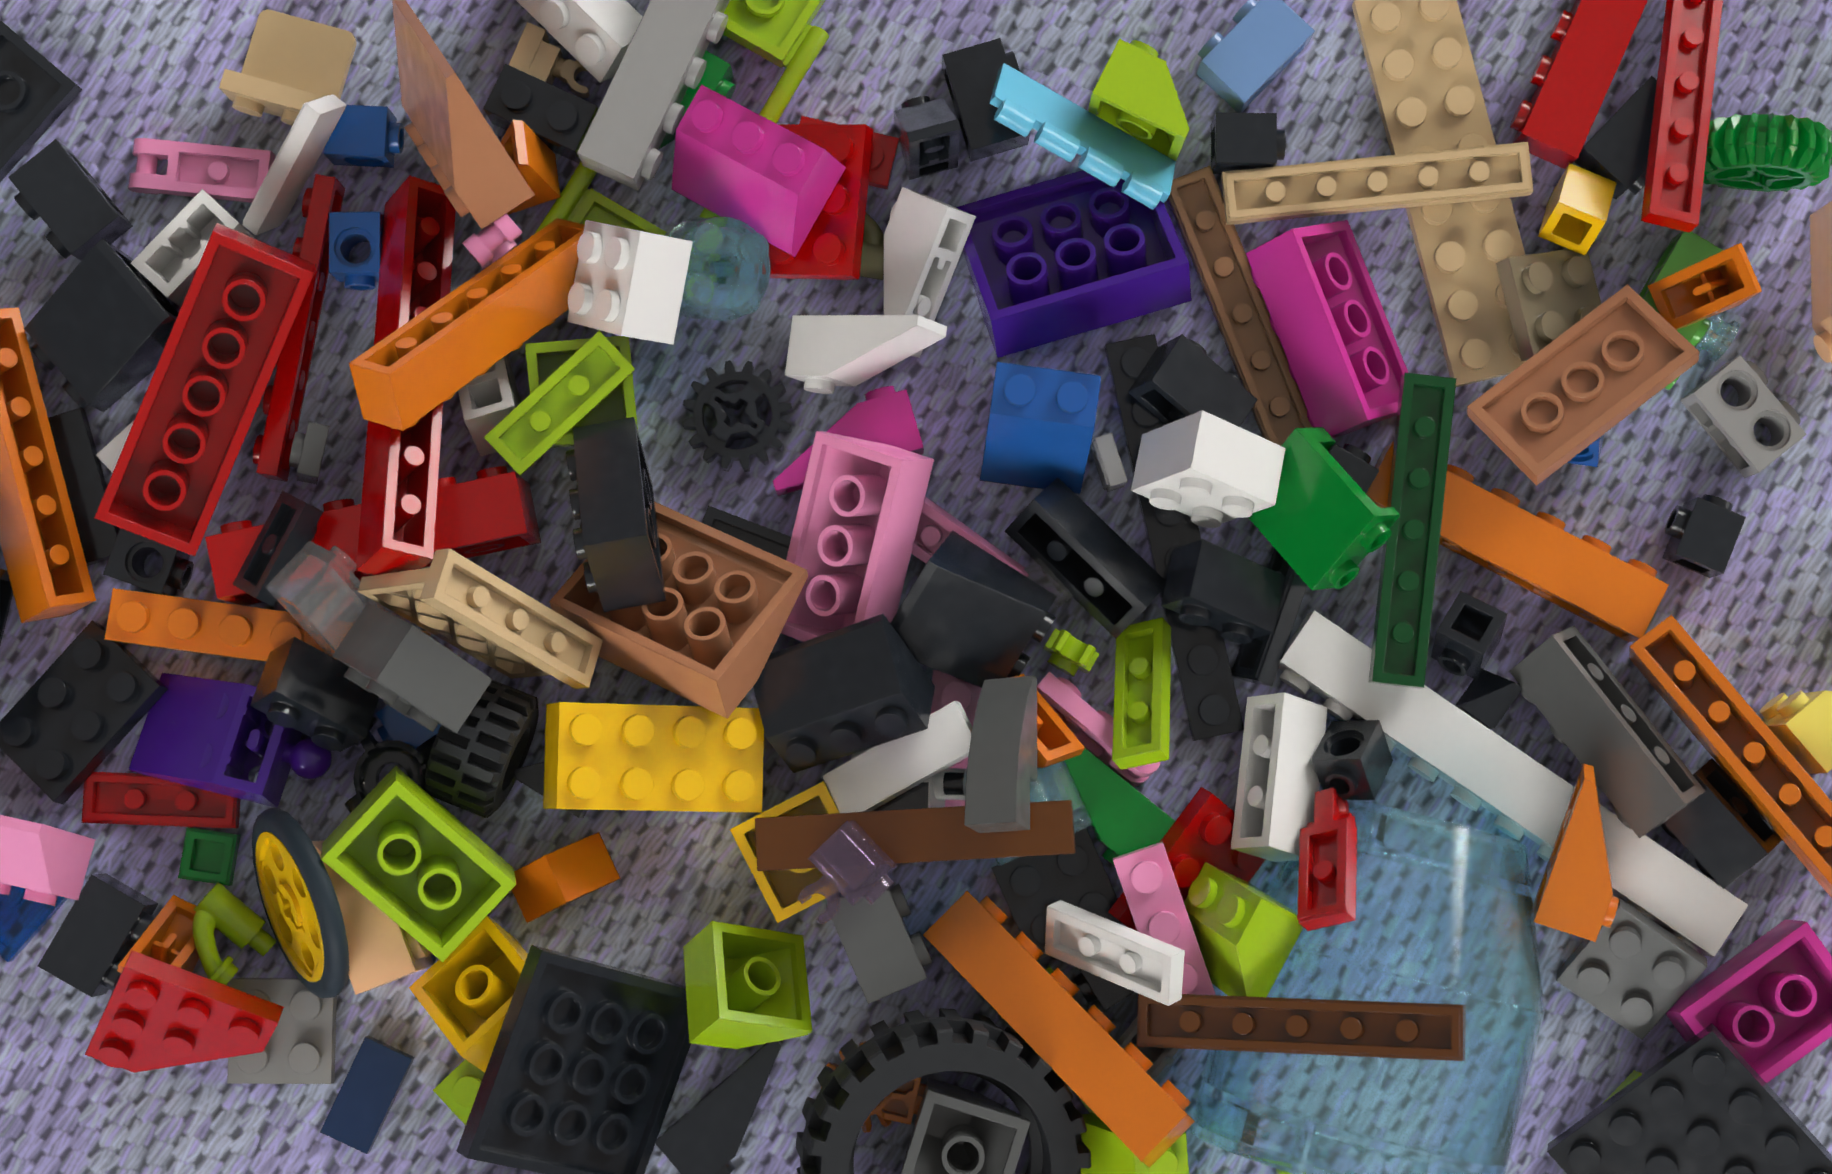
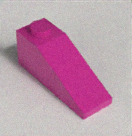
(882, 418)

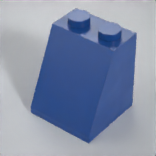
(1039, 426)

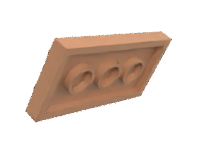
(1582, 384)

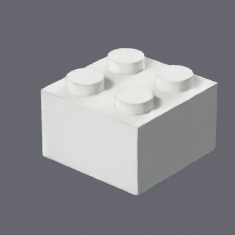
(629, 282)
(1208, 469)

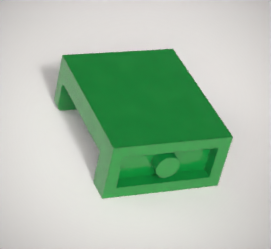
(1321, 514)

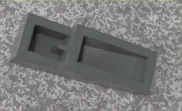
(1002, 756)

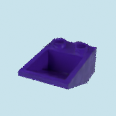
(216, 742)

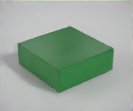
(209, 856)

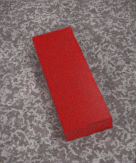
(154, 801)

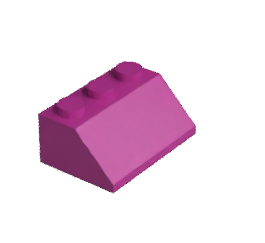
(751, 169)

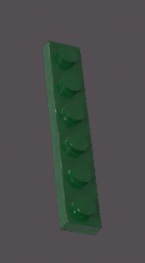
(1413, 547)

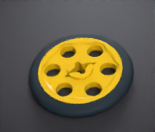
(300, 903)

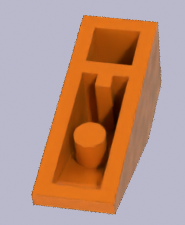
(1577, 879)

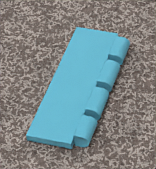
(1072, 130)

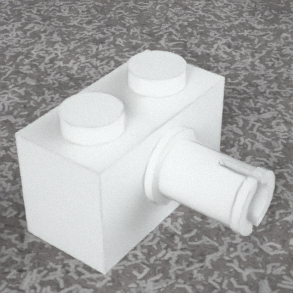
(177, 250)

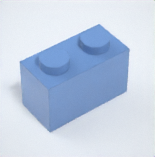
(1253, 51)

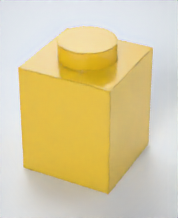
(1577, 209)

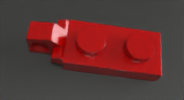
(1327, 864)

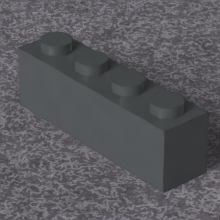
(1606, 730)

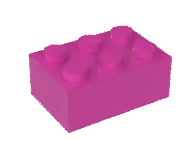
(1766, 999)

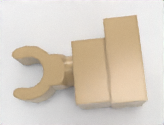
(545, 61)

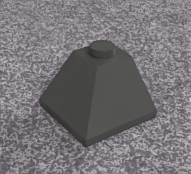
(963, 1134)

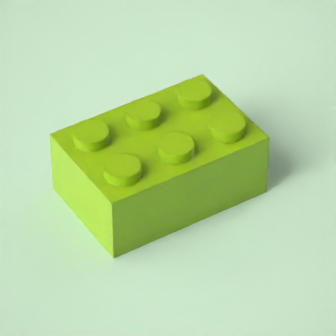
(418, 864)

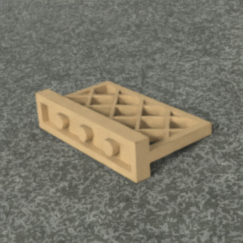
(488, 619)

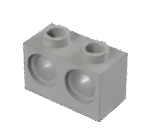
(1734, 426)

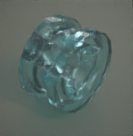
(1718, 337)

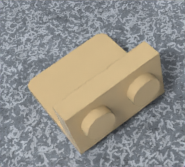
(289, 65)

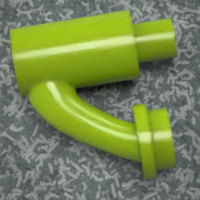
(234, 920)

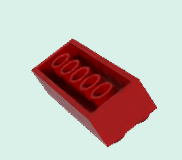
(205, 390)
(471, 519)

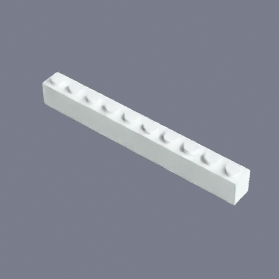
(1503, 781)

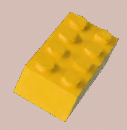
(652, 758)

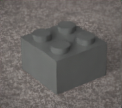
(410, 670)
(881, 945)

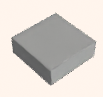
(1108, 462)

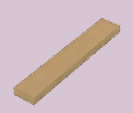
(1377, 183)

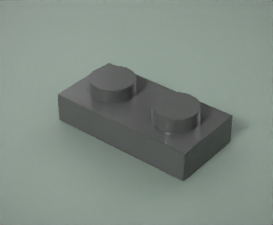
(308, 452)

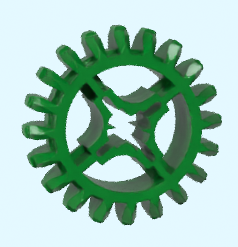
(1767, 152)

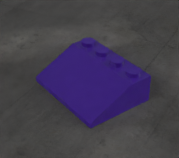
(1070, 260)

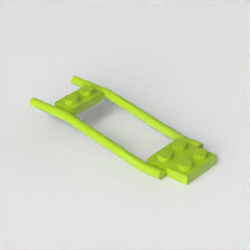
(769, 28)

